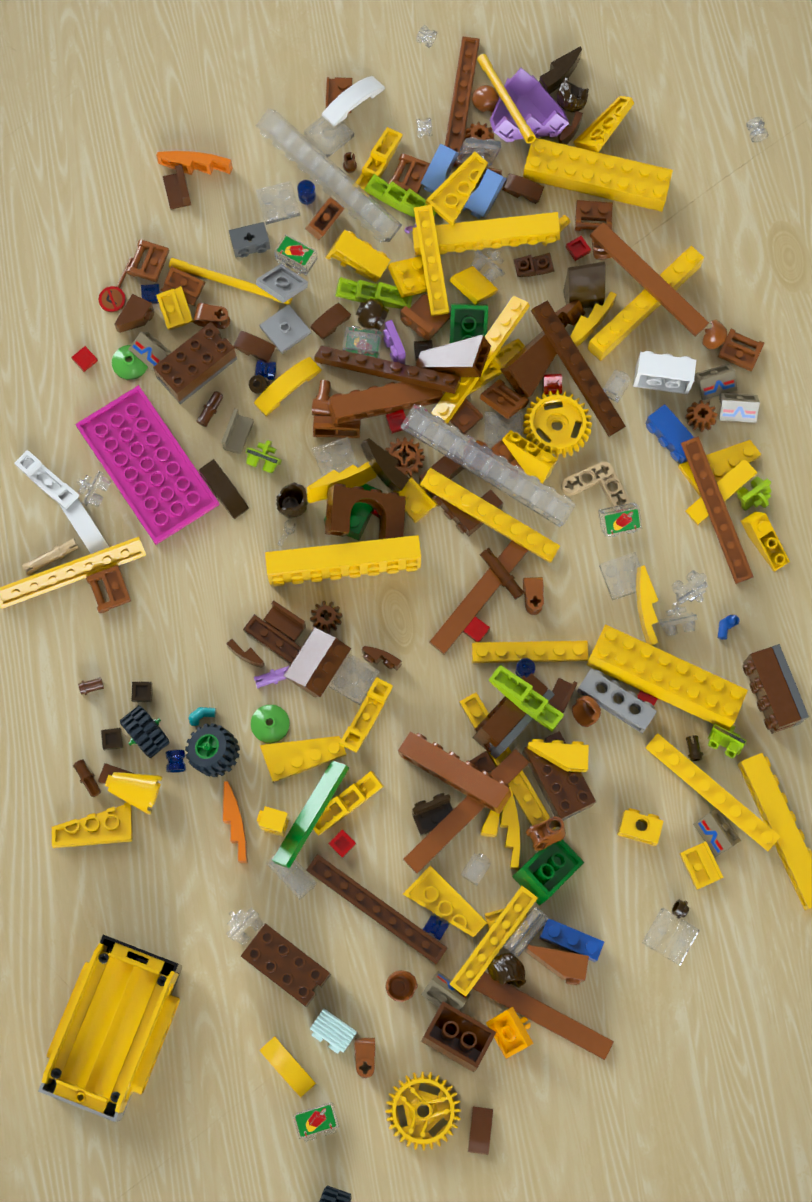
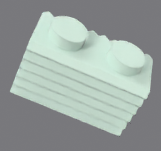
(333, 1031)

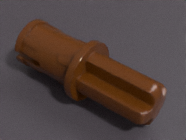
(210, 409)
(87, 778)

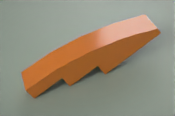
(194, 160)
(233, 816)

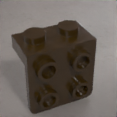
(430, 814)

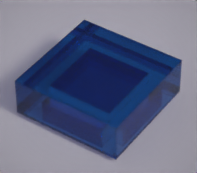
(149, 292)

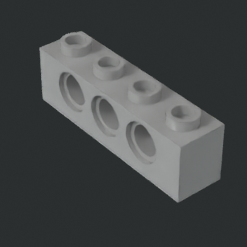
(621, 711)

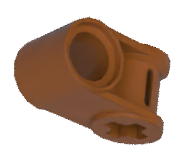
(210, 313)
(533, 592)
(545, 834)
(365, 1054)

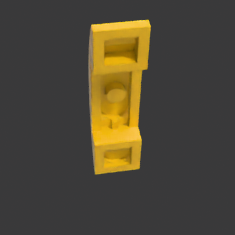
(286, 384)
(366, 715)

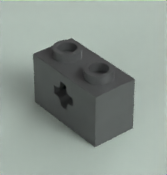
(241, 236)

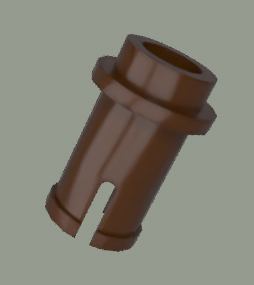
(349, 162)
(90, 686)

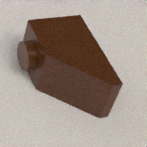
(134, 314)

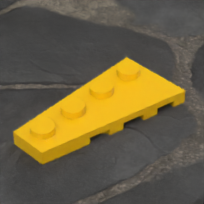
(602, 128)
(457, 188)
(724, 461)
(298, 756)
(100, 828)
(443, 900)

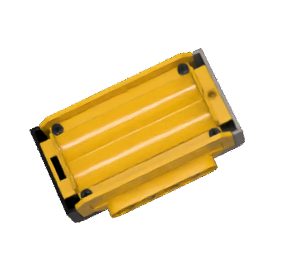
(112, 1029)

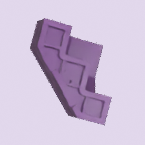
(534, 104)

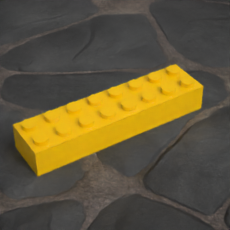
(597, 174)
(343, 560)
(667, 677)

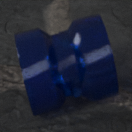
(306, 192)
(262, 368)
(529, 667)
(175, 761)
(436, 926)

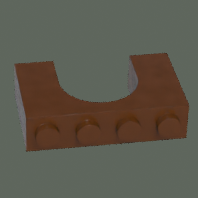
(388, 506)
(464, 521)

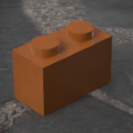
(324, 218)

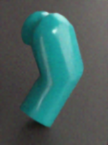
(199, 713)

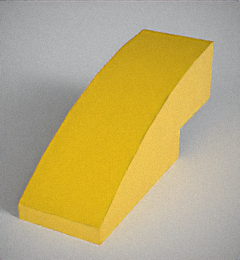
(287, 1066)

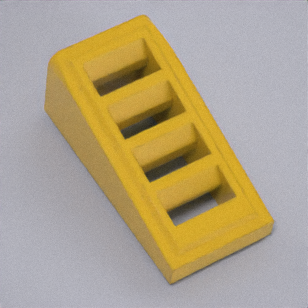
(491, 825)

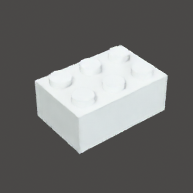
(664, 372)

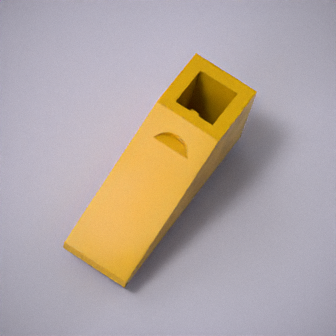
(529, 456)
(765, 539)
(566, 756)

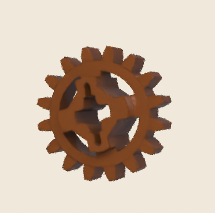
(411, 457)

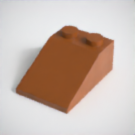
(564, 964)

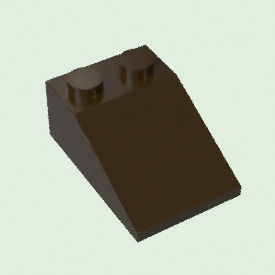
(586, 284)

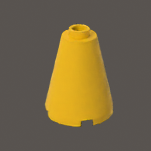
(135, 789)

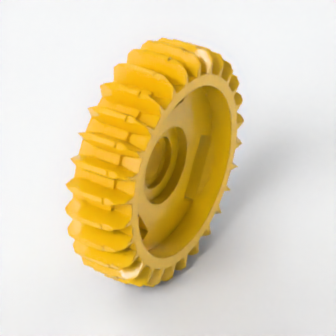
(566, 415)
(411, 1099)

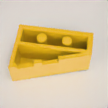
(359, 255)

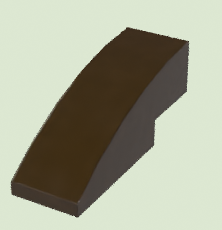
(560, 69)
(384, 465)
(223, 489)

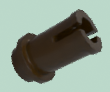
(694, 749)

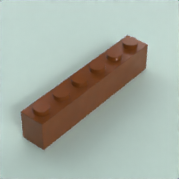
(379, 401)
(454, 772)

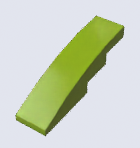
(395, 195)
(365, 290)
(525, 698)

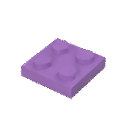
(393, 341)

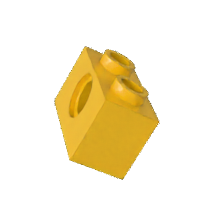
(273, 821)
(628, 827)

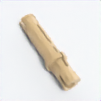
(50, 556)

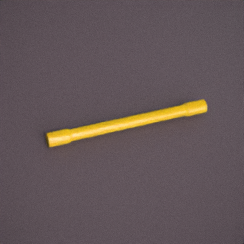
(525, 129)
(221, 278)

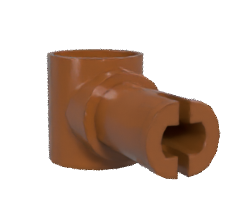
(320, 404)

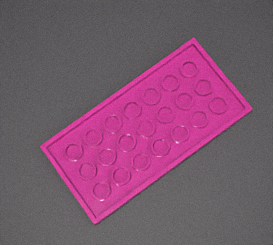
(147, 465)

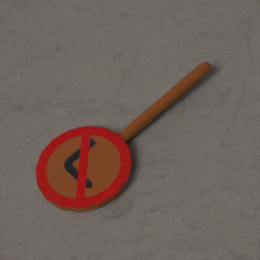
(113, 298)

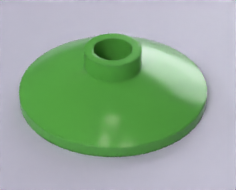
(124, 369)
(271, 733)

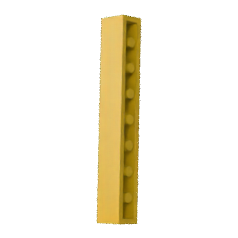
(495, 233)
(643, 305)
(775, 813)

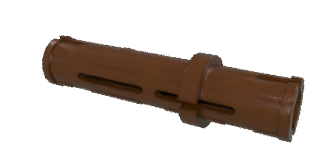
(503, 575)

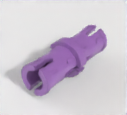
(271, 677)

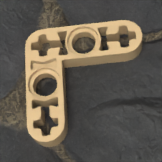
(602, 479)

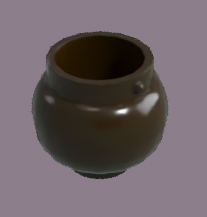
(372, 314)

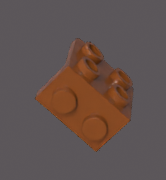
(420, 318)

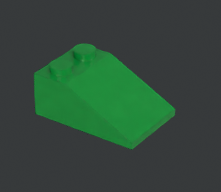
(467, 321)
(359, 516)
(548, 870)

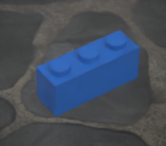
(669, 432)
(571, 939)

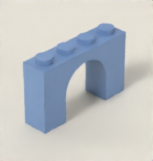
(481, 199)

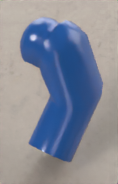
(726, 624)

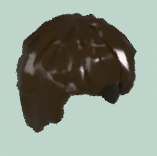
(571, 97)
(292, 500)
(507, 969)

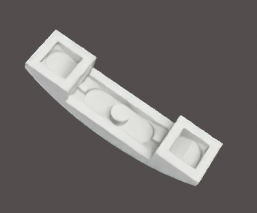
(350, 98)
(46, 480)
(85, 527)

